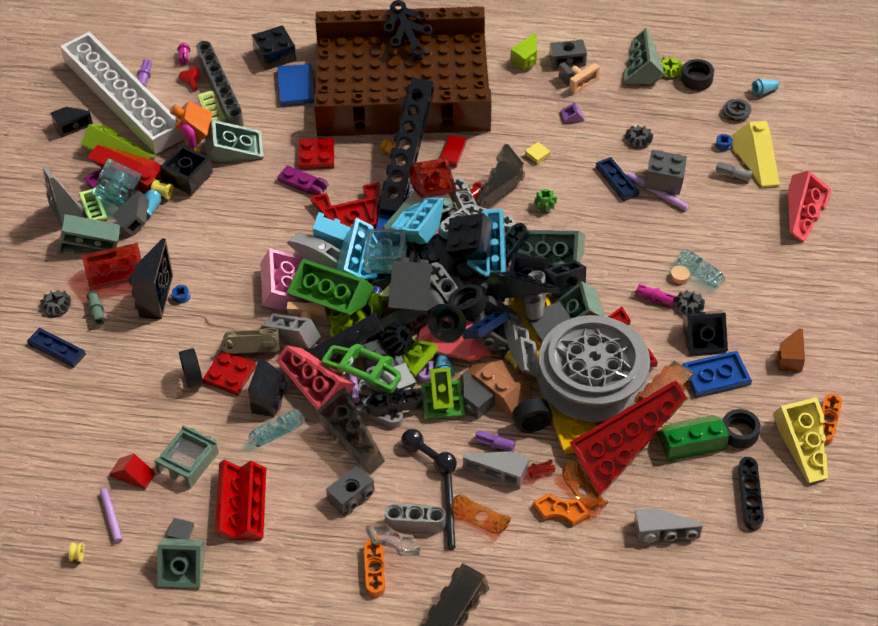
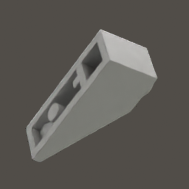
(294, 330)
(500, 466)

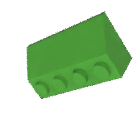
(330, 287)

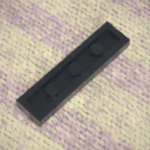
(355, 334)

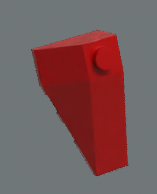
(148, 168)

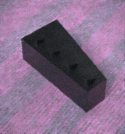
(436, 253)

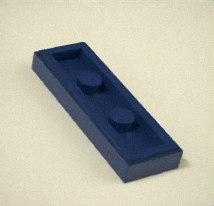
(617, 179)
(486, 325)
(56, 347)

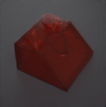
(432, 178)

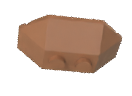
(504, 381)

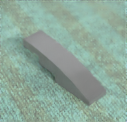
(521, 346)

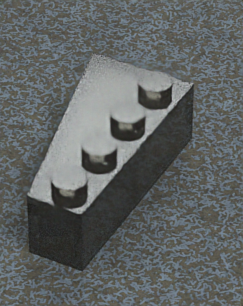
(347, 427)
(458, 598)

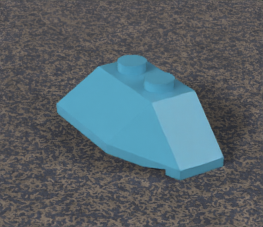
(420, 220)
(353, 249)
(497, 258)

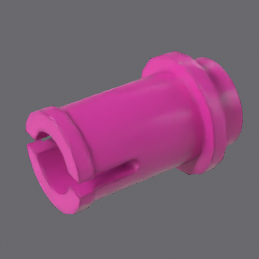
(183, 50)

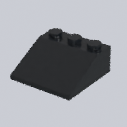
(152, 281)

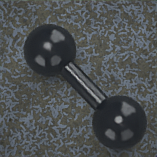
(444, 462)

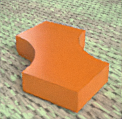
(553, 508)

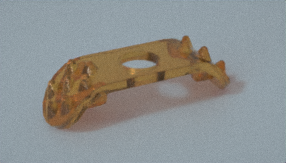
(575, 479)
(468, 509)

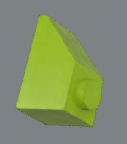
(525, 53)
(441, 388)

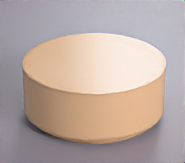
(680, 274)

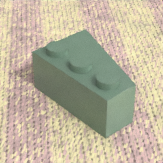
(87, 235)

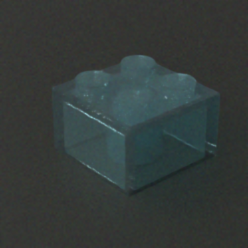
(116, 183)
(382, 248)

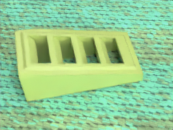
(209, 98)
(88, 195)

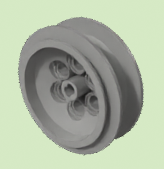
(592, 367)

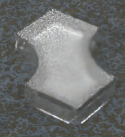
(401, 543)

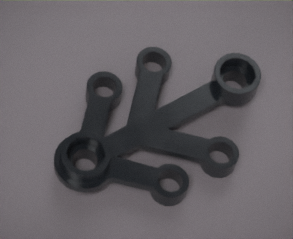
(407, 26)

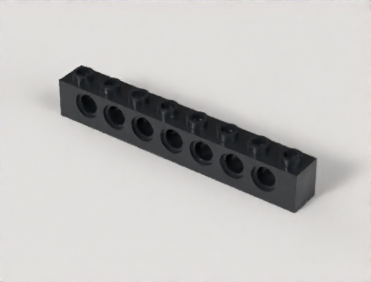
(424, 90)

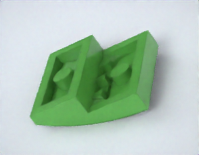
(431, 413)

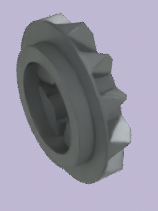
(743, 107)
(641, 141)
(681, 302)
(50, 307)

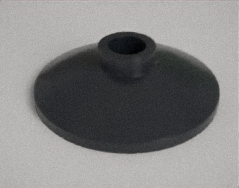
(443, 330)

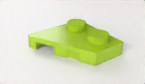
(419, 355)

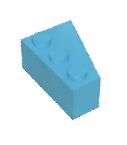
(330, 230)

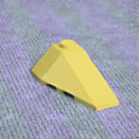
(756, 150)
(802, 432)

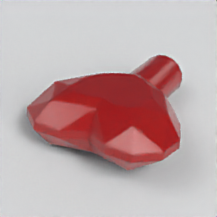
(189, 77)

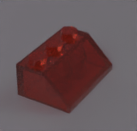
(111, 266)

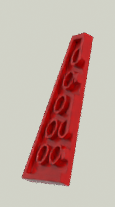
(617, 441)

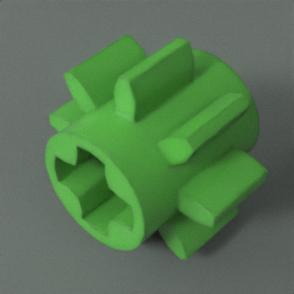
(545, 200)

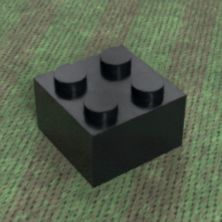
(274, 47)
(186, 169)
(469, 237)

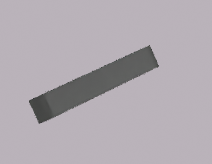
(219, 83)

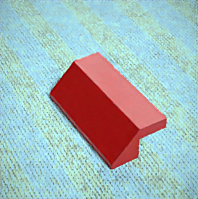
(240, 501)

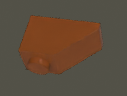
(791, 352)

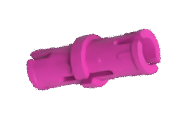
(655, 295)

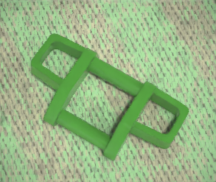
(372, 379)

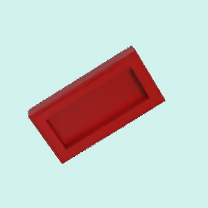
(454, 149)

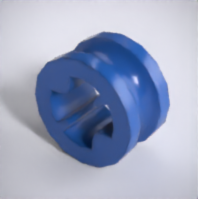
(723, 138)
(181, 289)

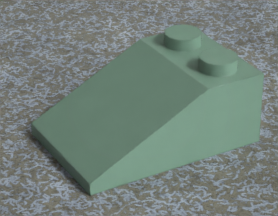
(233, 143)

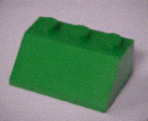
(693, 437)

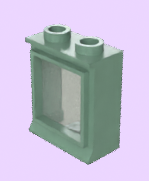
(187, 455)

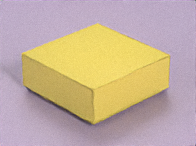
(537, 153)

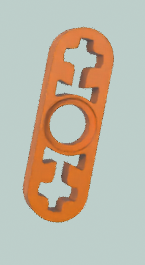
(831, 426)
(370, 575)

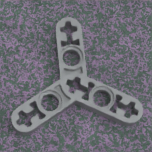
(466, 207)

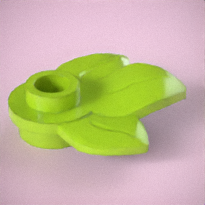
(376, 304)

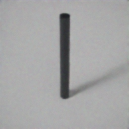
(450, 527)

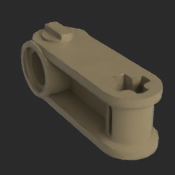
(251, 341)

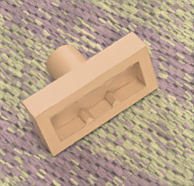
(583, 78)
(307, 310)

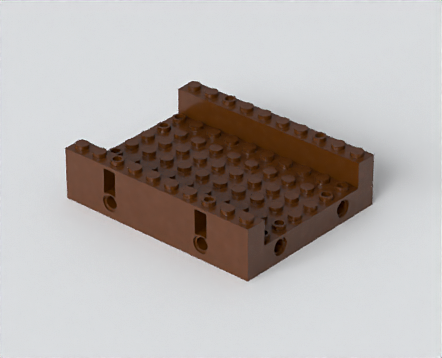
(366, 79)

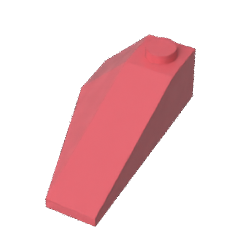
(806, 199)

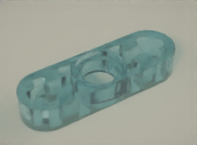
(708, 273)
(276, 428)

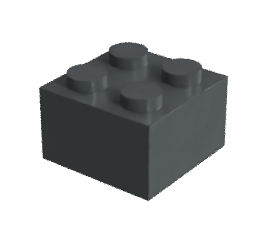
(665, 172)

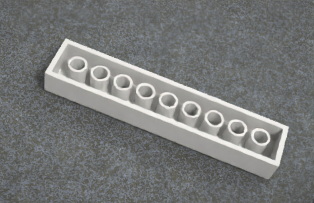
(122, 92)

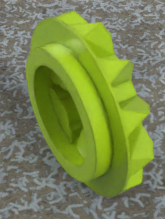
(676, 68)

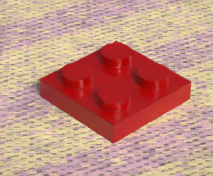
(316, 153)
(229, 372)

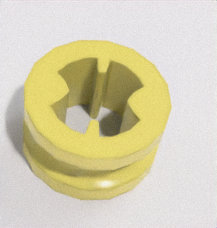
(76, 552)

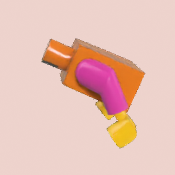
(192, 122)

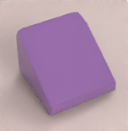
(572, 113)

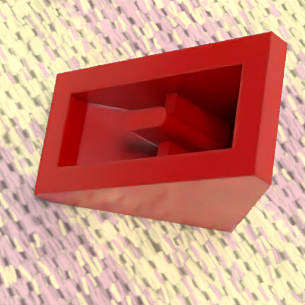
(133, 471)

